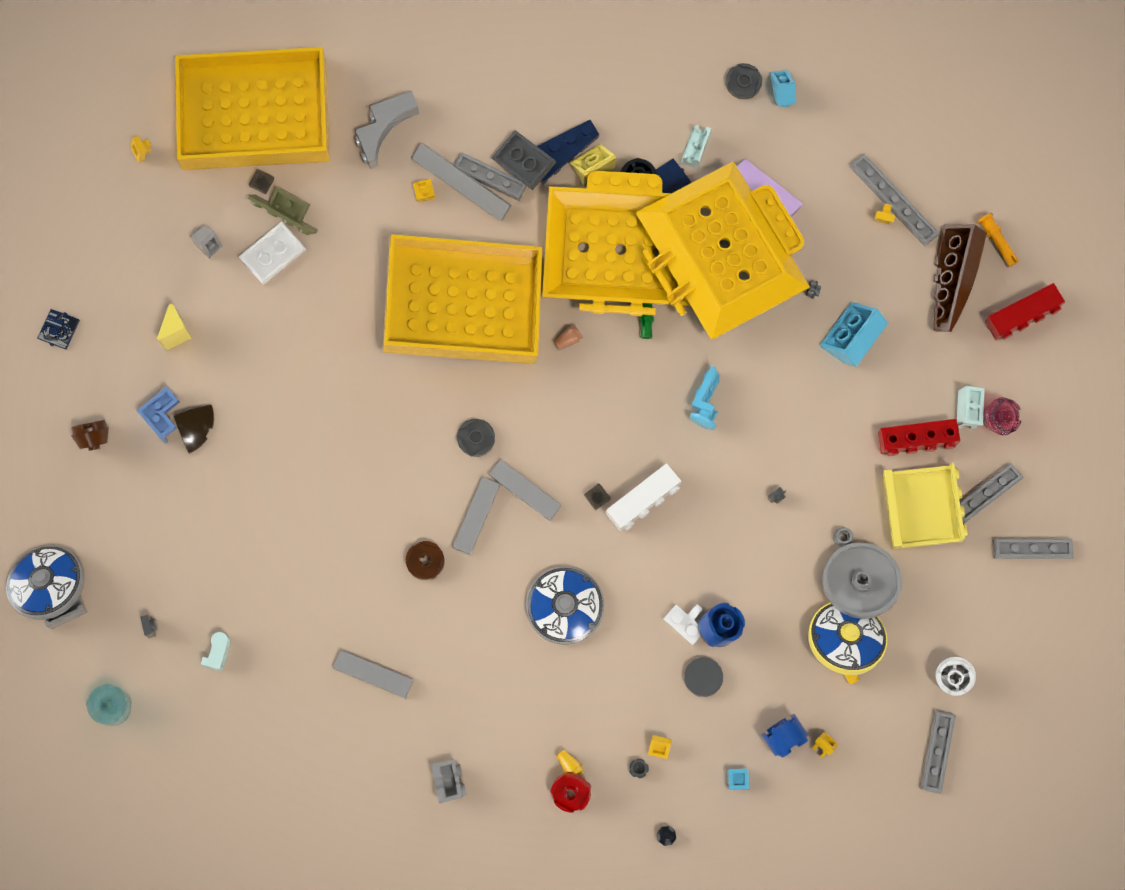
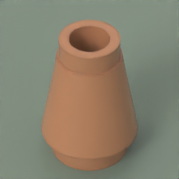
(568, 337)

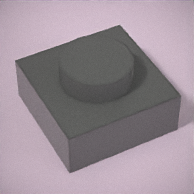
(149, 626)

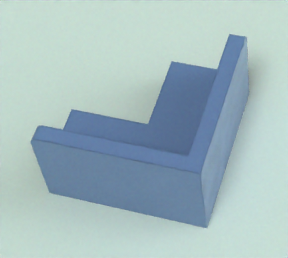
(154, 413)

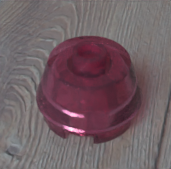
(1002, 416)

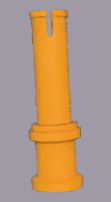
(994, 232)

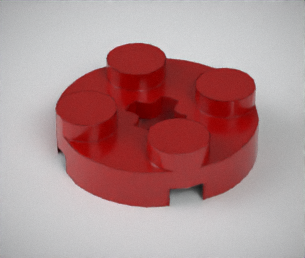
(572, 782)

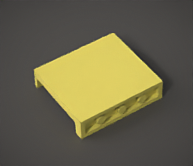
(924, 507)

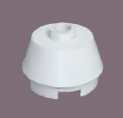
(955, 676)

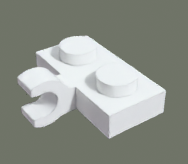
(685, 623)

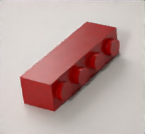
(1025, 311)

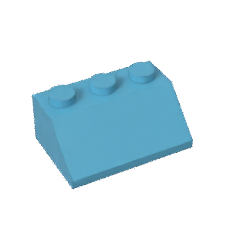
(854, 333)

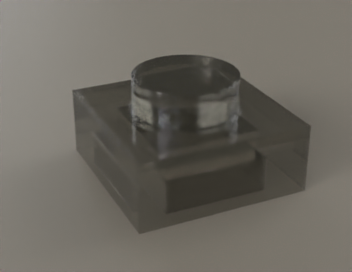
(261, 181)
(597, 496)

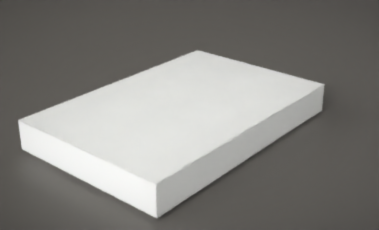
(272, 253)

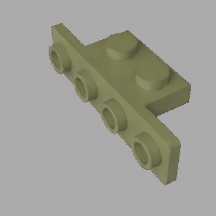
(286, 207)

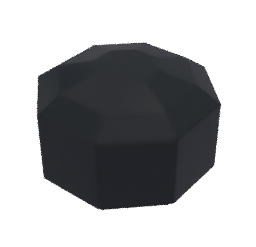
(666, 836)

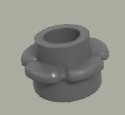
(814, 289)
(777, 495)
(638, 763)

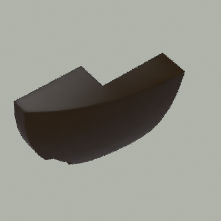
(195, 426)

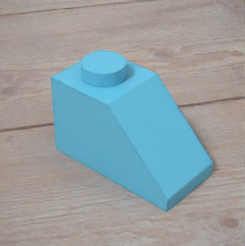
(783, 88)

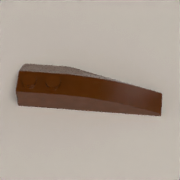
(957, 268)

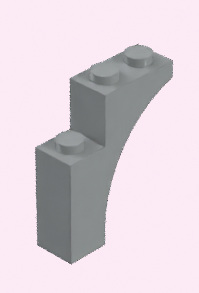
(384, 118)

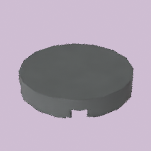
(743, 81)
(476, 437)
(703, 677)

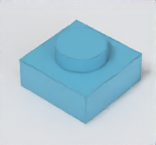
(738, 779)

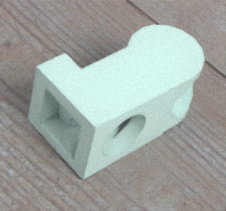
(218, 652)

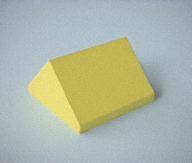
(593, 160)
(173, 330)

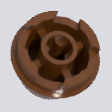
(90, 435)

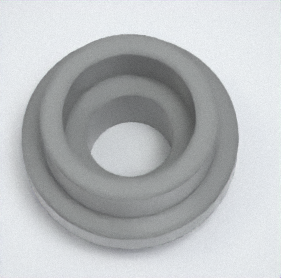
(847, 532)

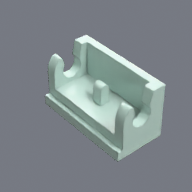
(696, 147)
(970, 407)

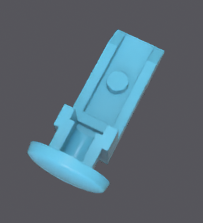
(701, 405)

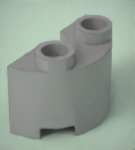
(447, 781)

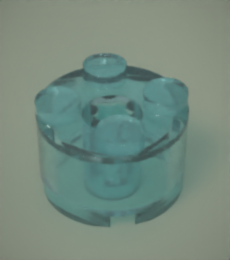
(120, 705)

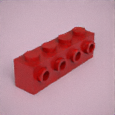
(918, 437)

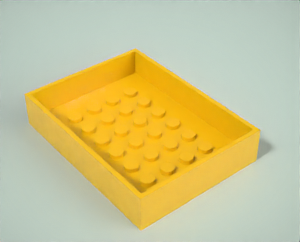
(252, 108)
(462, 299)

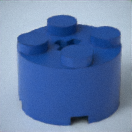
(721, 625)
(785, 735)

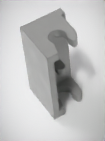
(76, 610)

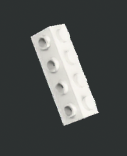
(643, 497)

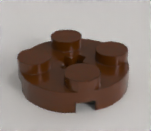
(419, 551)

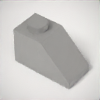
(206, 241)

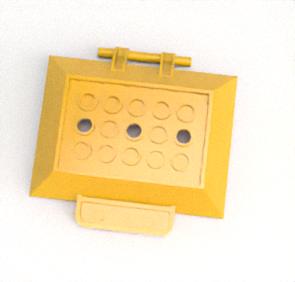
(604, 219)
(708, 275)

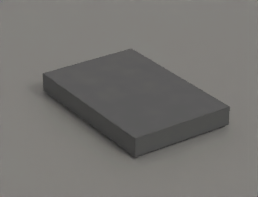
(523, 160)

